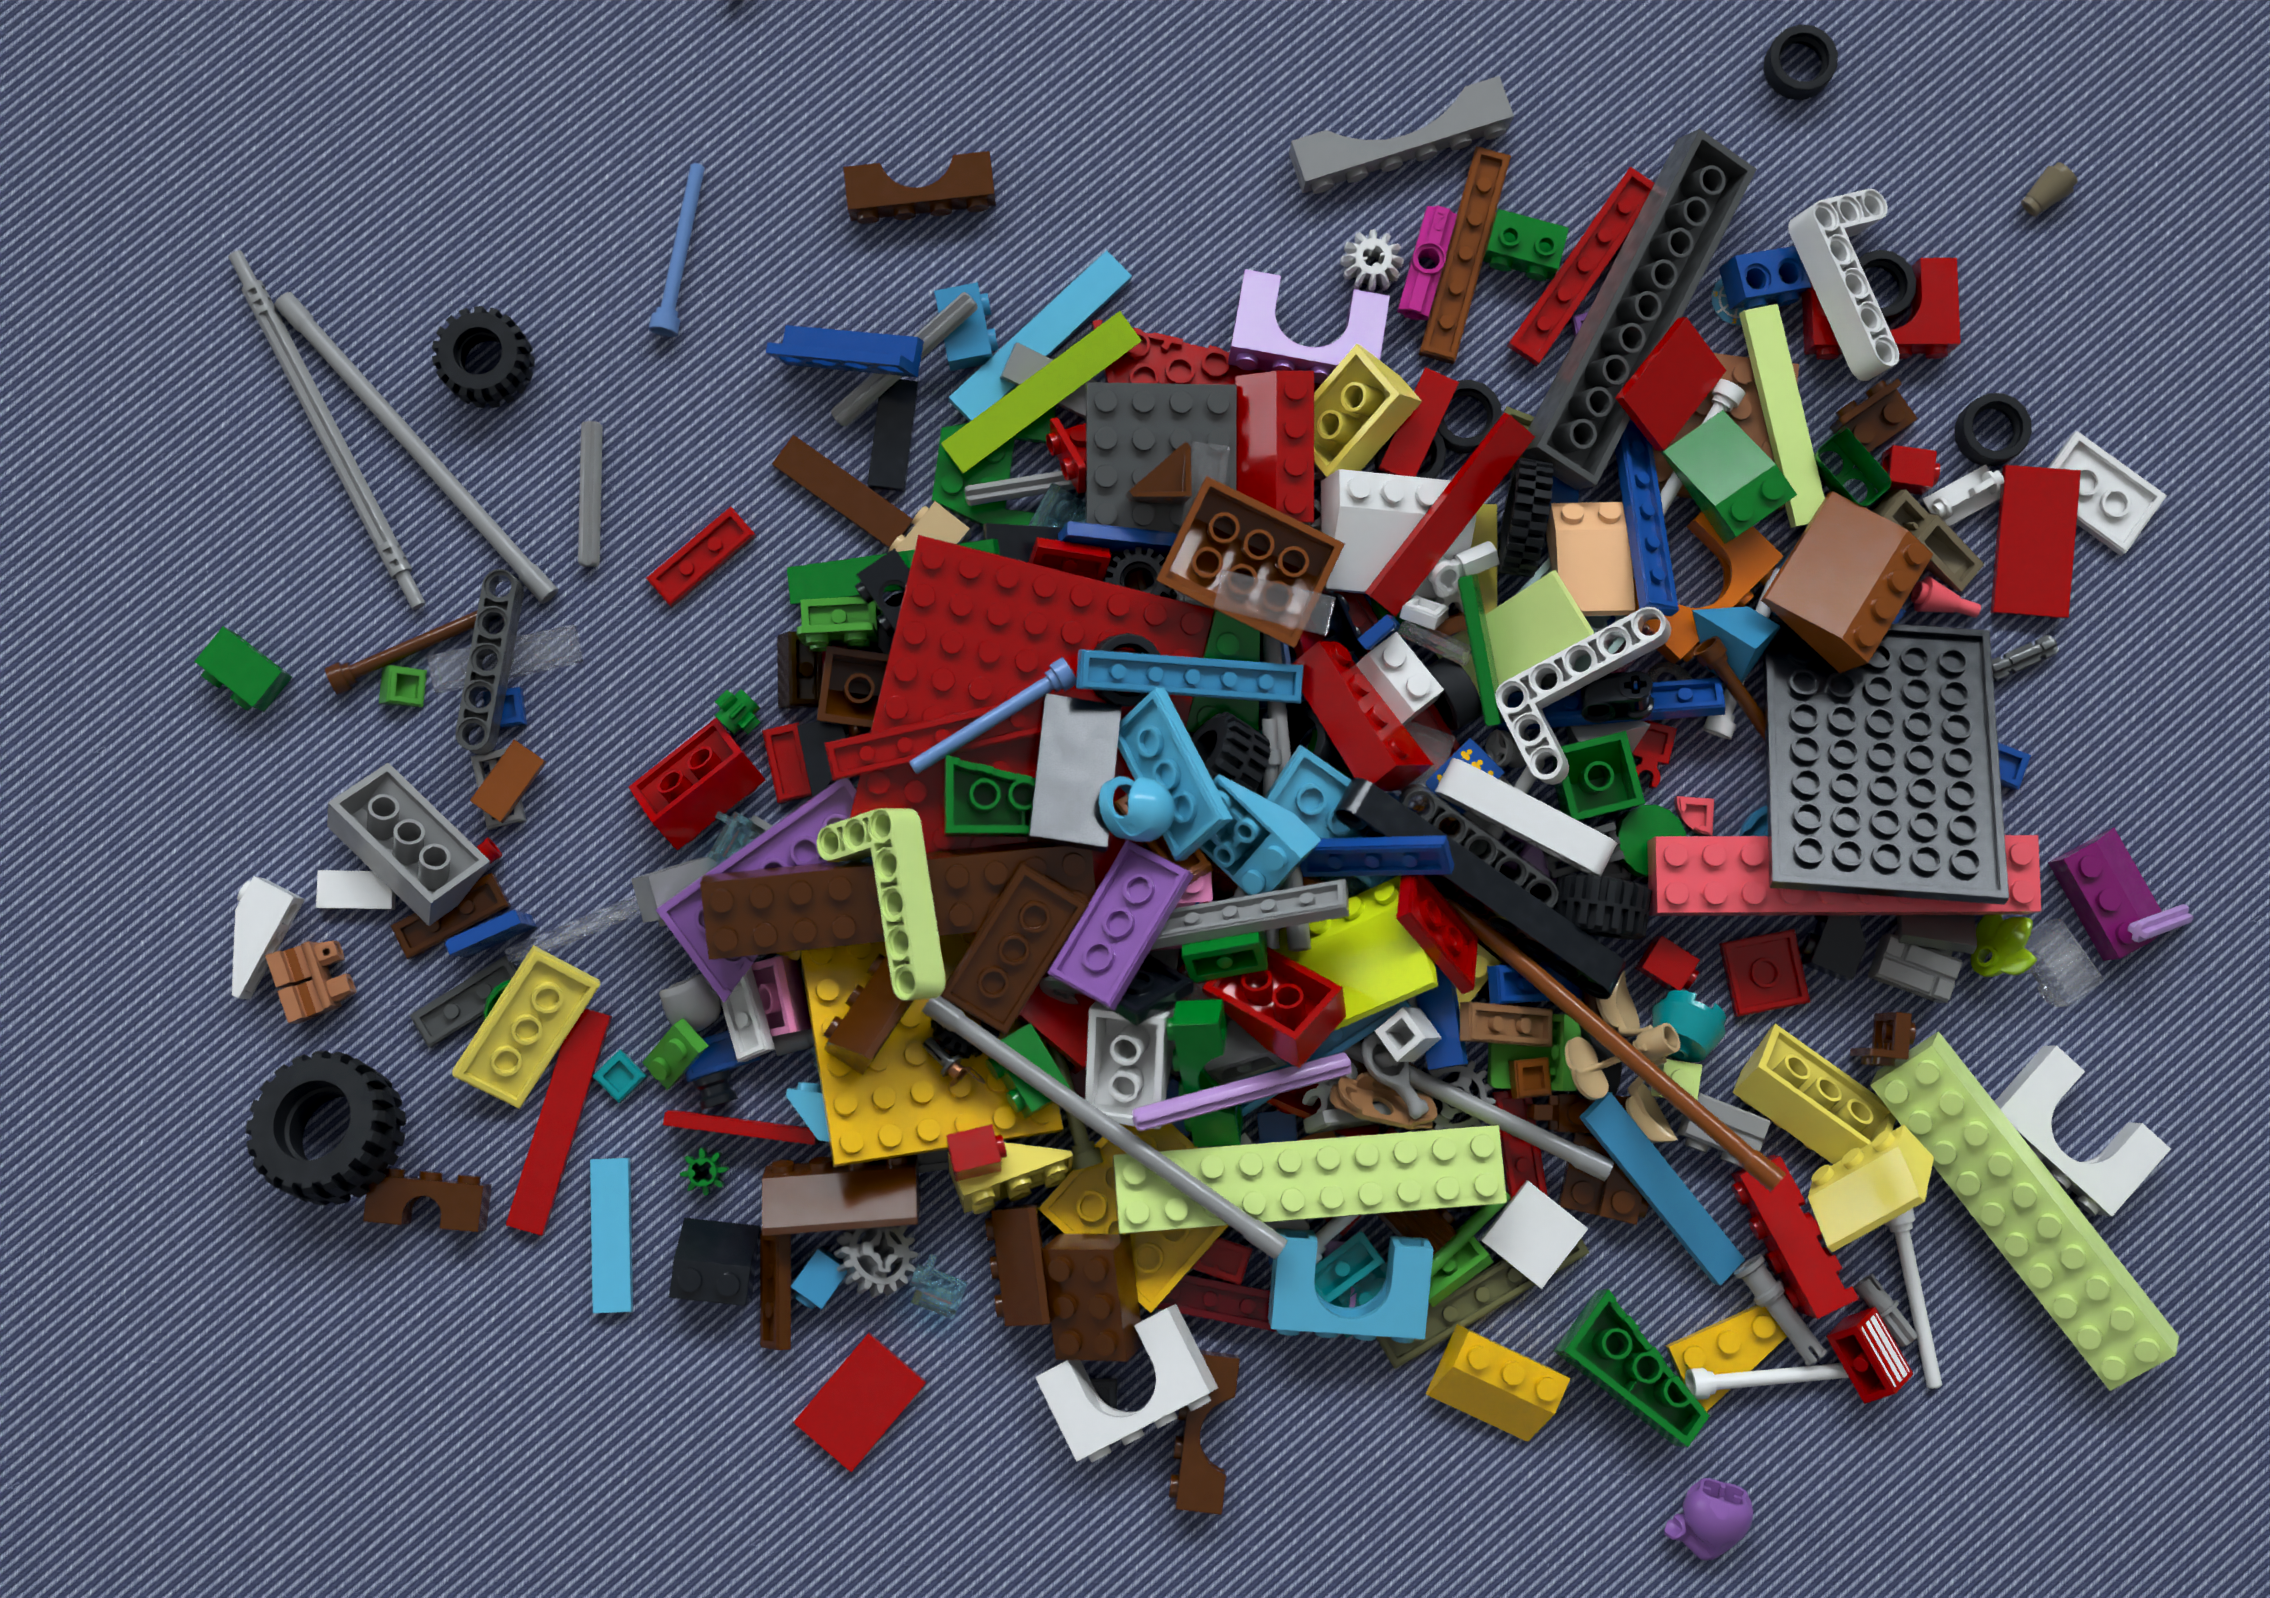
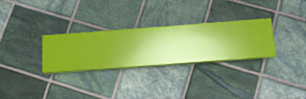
(1041, 392)

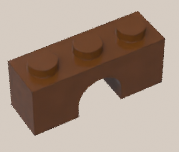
(461, 1202)

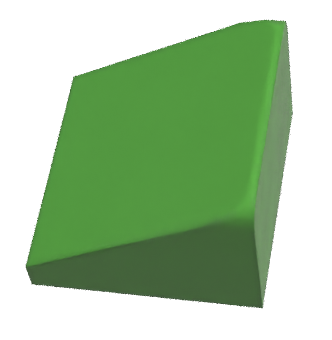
(402, 686)

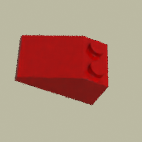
(1282, 1007)

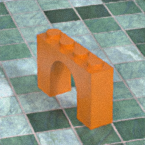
(1744, 564)

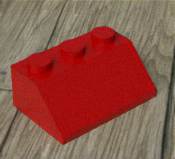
(695, 783)

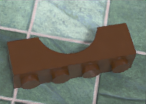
(964, 186)
(1200, 1481)

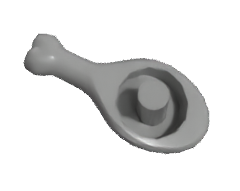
(1391, 1073)

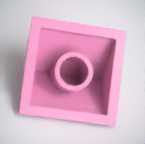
(782, 994)

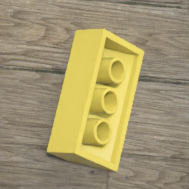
(1811, 1097)

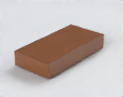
(508, 781)

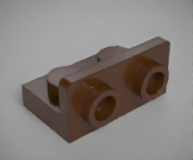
(1877, 417)

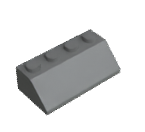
(406, 843)

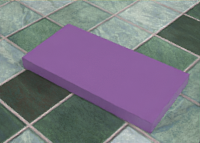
(1120, 924)

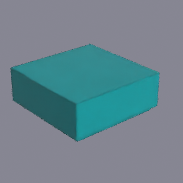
(620, 1076)

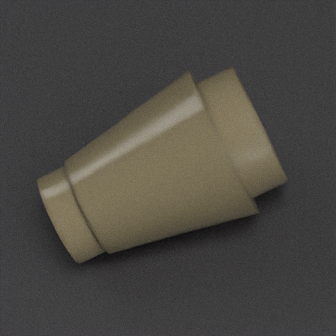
(2049, 189)

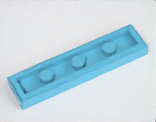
(611, 1235)

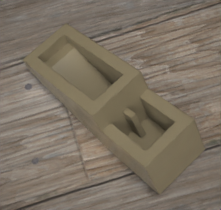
(1951, 558)

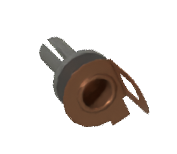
(950, 1064)

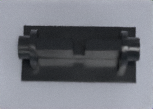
(1342, 626)

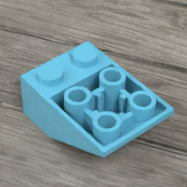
(1260, 842)

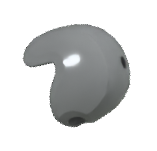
(693, 1001)

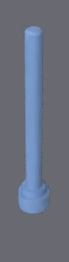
(666, 320)
(1056, 678)

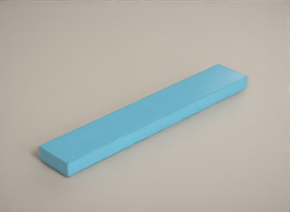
(1044, 332)

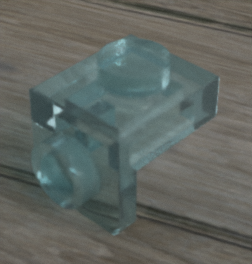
(936, 1289)

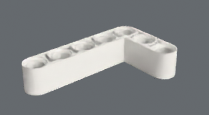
(1839, 280)
(1570, 681)

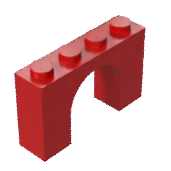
(1932, 321)

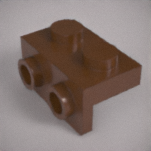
(1891, 1040)

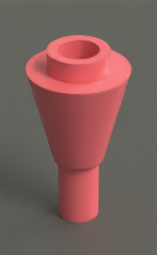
(1934, 597)

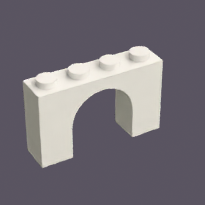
(2100, 1182)
(1094, 1425)

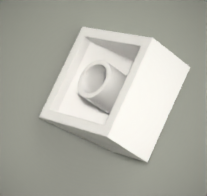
(1400, 678)

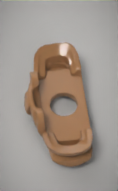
(1358, 1098)

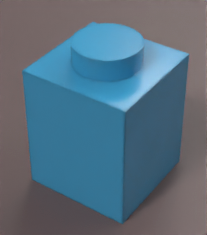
(819, 1279)

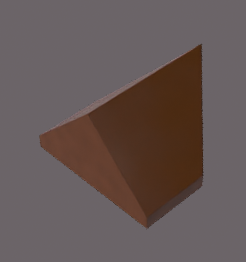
(1168, 481)

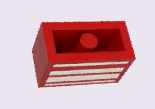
(1869, 1355)

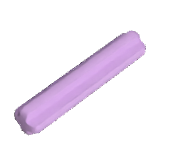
(2160, 923)

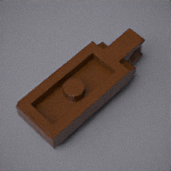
(1564, 1112)

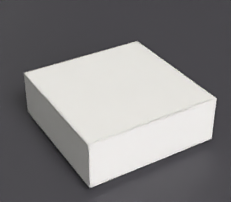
(1424, 612)

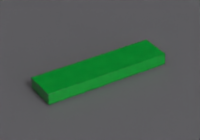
(1480, 647)

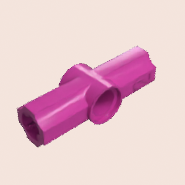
(1431, 243)

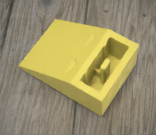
(1020, 1171)

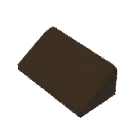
(798, 673)

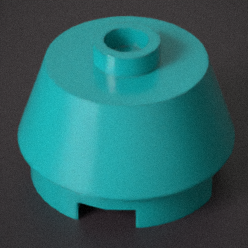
(1695, 1023)

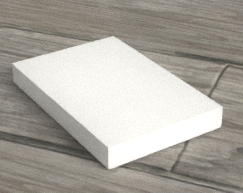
(2112, 497)

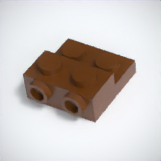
(1611, 1198)

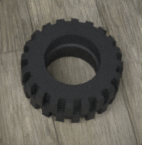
(289, 1104)

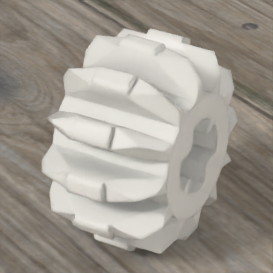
(1363, 251)

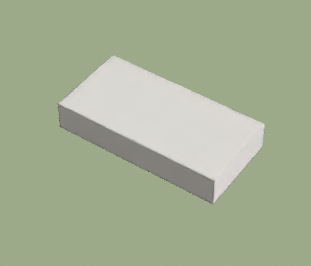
(352, 891)

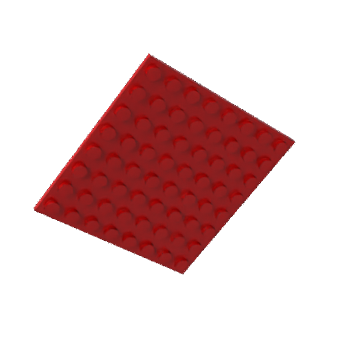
(984, 631)

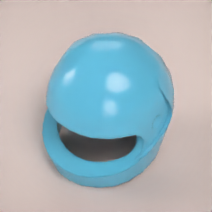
(1149, 809)

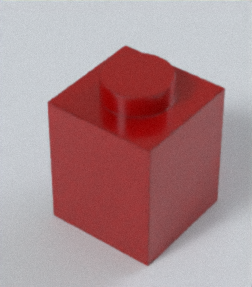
(1911, 468)
(1668, 964)
(975, 1152)

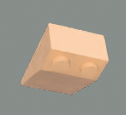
(1592, 556)

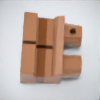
(310, 963)

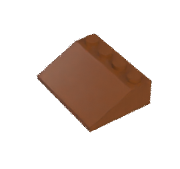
(1250, 539)
(1846, 581)

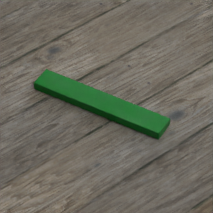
(839, 577)

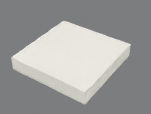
(1534, 1234)

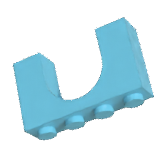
(1394, 1312)

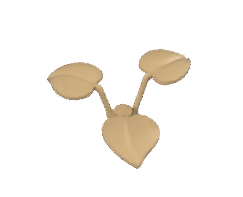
(1652, 1042)

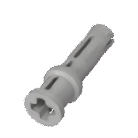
(1770, 1294)

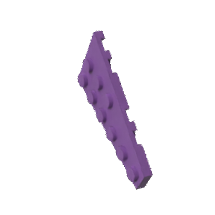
(783, 845)

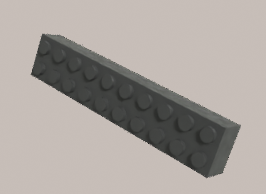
(1638, 305)

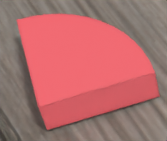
(1696, 814)

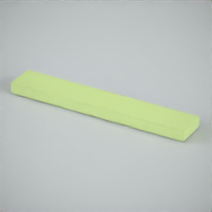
(1783, 410)

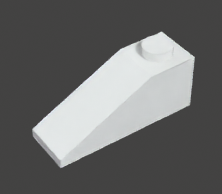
(260, 926)

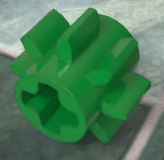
(737, 711)
(693, 1172)

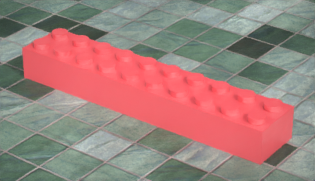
(1733, 880)

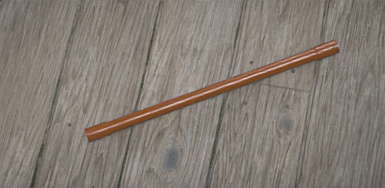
(1752, 1160)

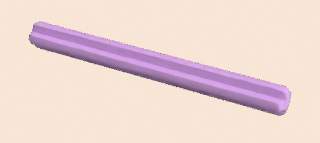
(1241, 1091)

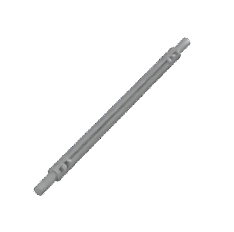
(326, 430)

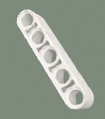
(1525, 817)

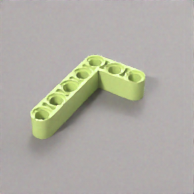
(903, 890)

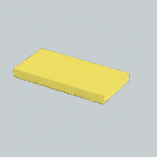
(526, 1027)

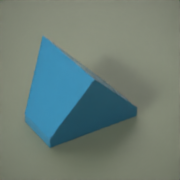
(1741, 631)

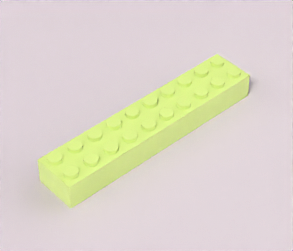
(1319, 1178)
(2026, 1213)

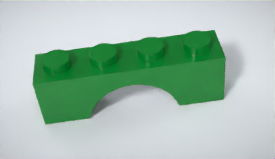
(1199, 1037)

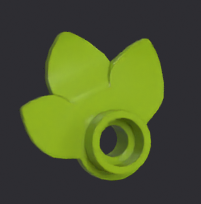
(2006, 942)

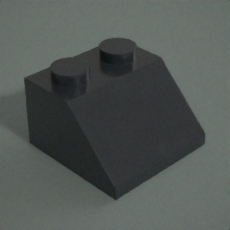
(715, 1262)

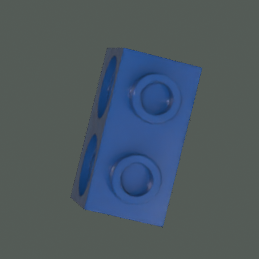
(1763, 272)

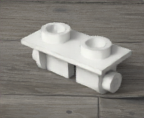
(1965, 495)

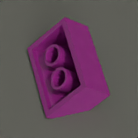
(2106, 892)

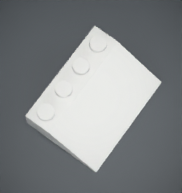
(1373, 519)

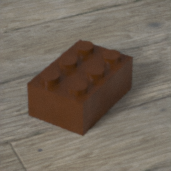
(1092, 1296)

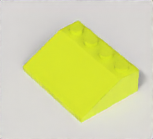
(1367, 954)

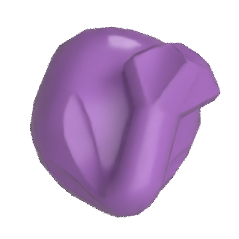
(1713, 1518)

